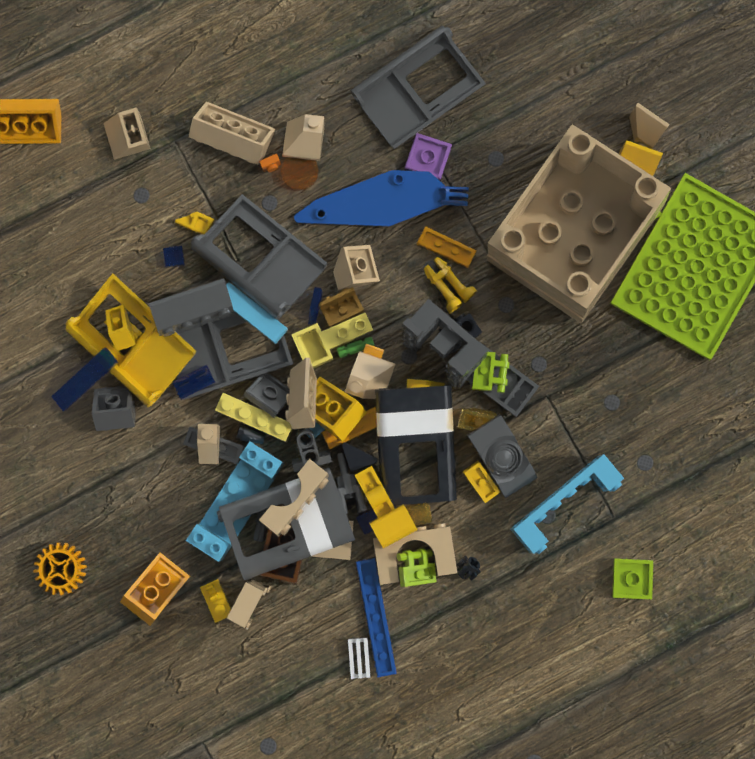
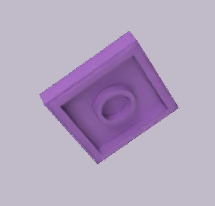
(428, 155)

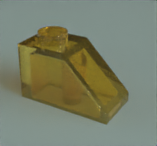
(474, 418)

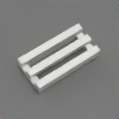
(360, 674)

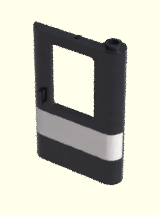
(410, 417)

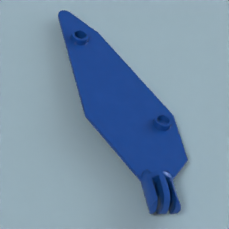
(383, 200)

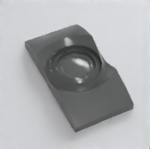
(517, 391)
(502, 456)

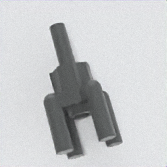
(348, 487)

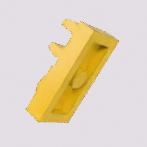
(481, 481)
(216, 600)

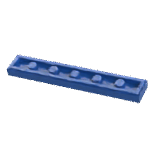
(376, 617)

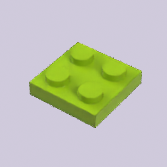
(632, 578)

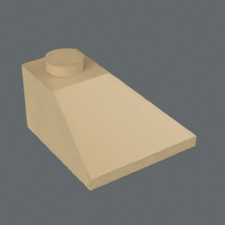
(646, 126)
(304, 137)
(355, 267)
(369, 374)

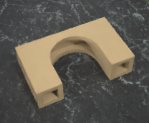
(438, 539)

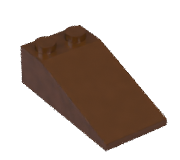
(288, 573)

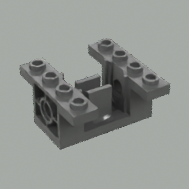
(425, 322)

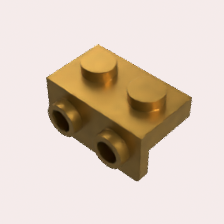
(341, 307)

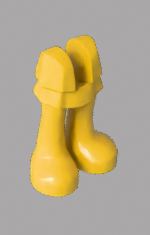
(464, 293)

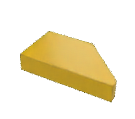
(196, 222)

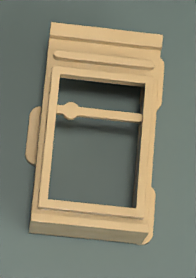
(247, 603)

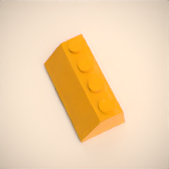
(30, 121)

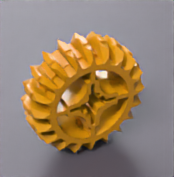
(54, 562)

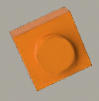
(270, 164)

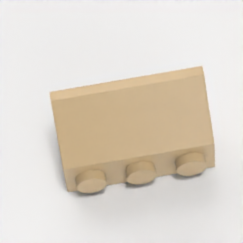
(302, 395)

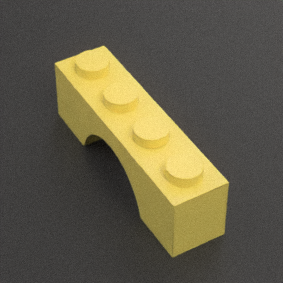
(254, 417)

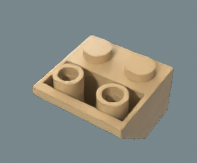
(126, 133)

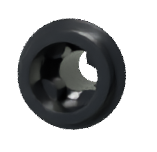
(247, 433)

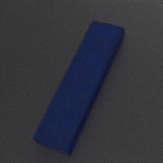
(84, 379)

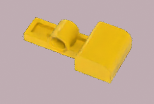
(391, 522)

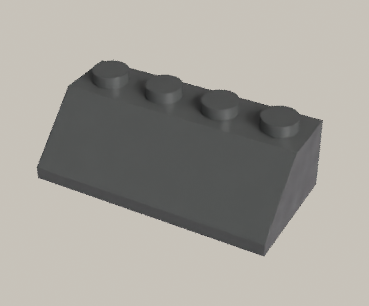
(191, 307)

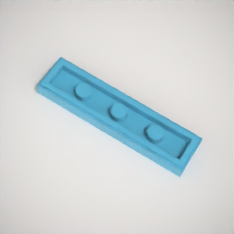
(255, 315)

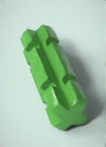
(354, 347)

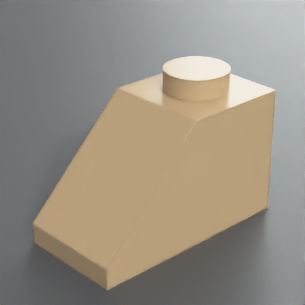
(208, 443)

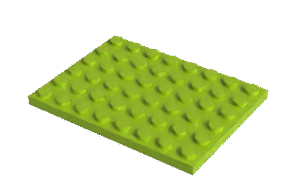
(693, 268)

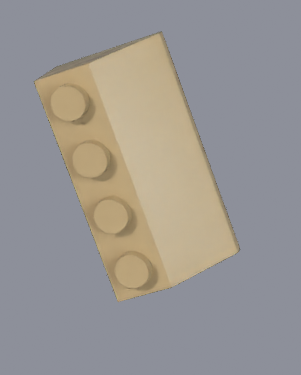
(231, 133)

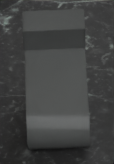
(309, 446)

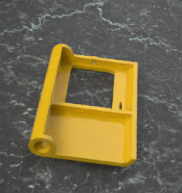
(151, 362)

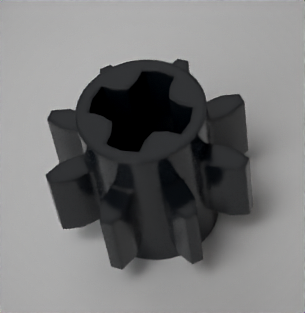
(468, 568)

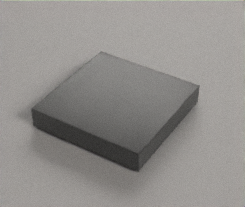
(268, 394)

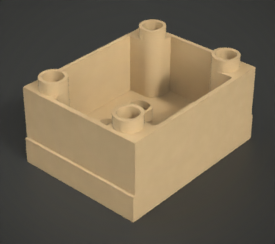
(577, 223)

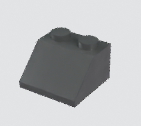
(113, 408)

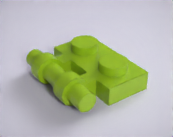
(483, 374)
(416, 574)

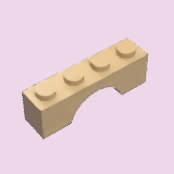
(278, 518)

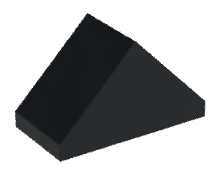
(356, 458)

